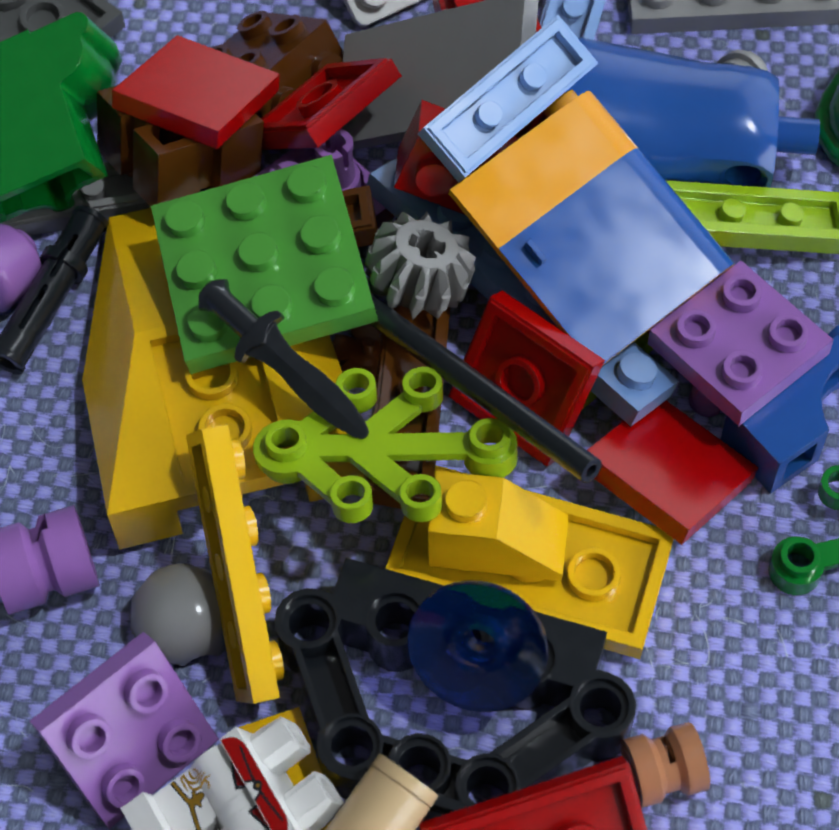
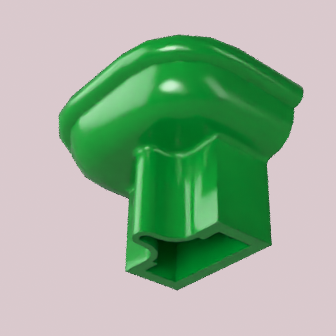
(46, 110)

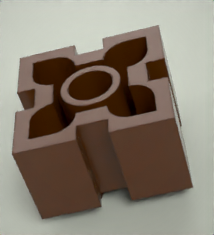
(170, 164)

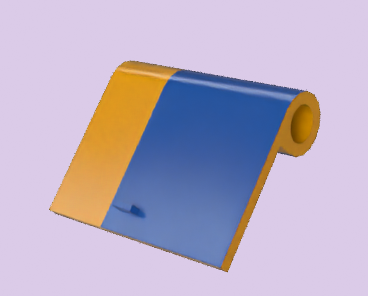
(590, 226)

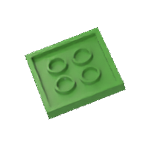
(281, 248)

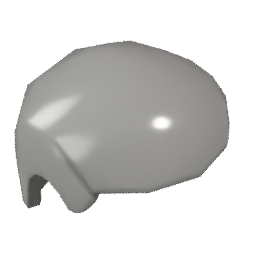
(179, 613)

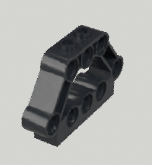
(375, 597)

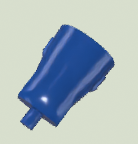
(696, 115)

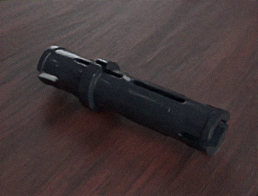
(60, 269)

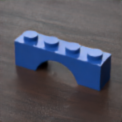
(790, 428)

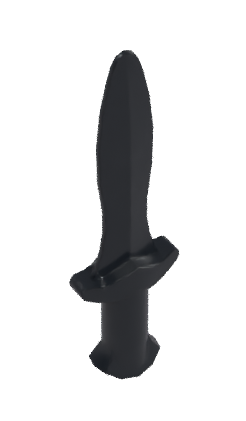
(264, 342)

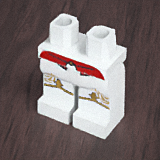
(242, 788)

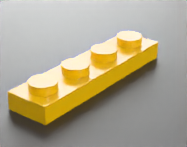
(229, 538)

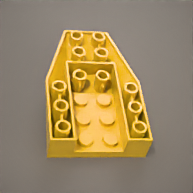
(148, 401)

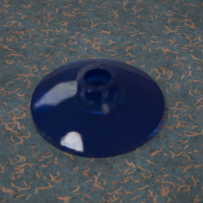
(470, 671)

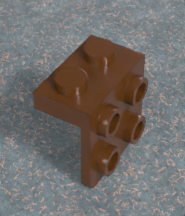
(286, 45)

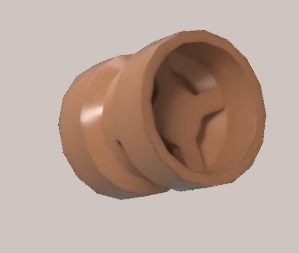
(667, 764)

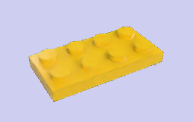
(607, 578)

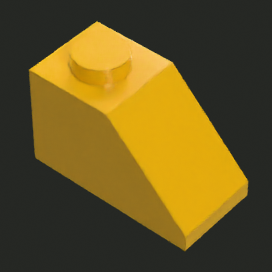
(496, 529)

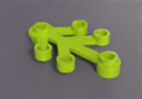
(380, 449)

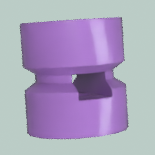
(44, 560)

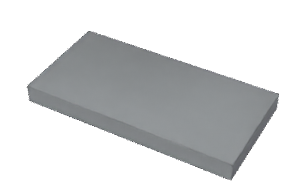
(437, 59)

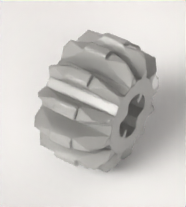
(420, 265)

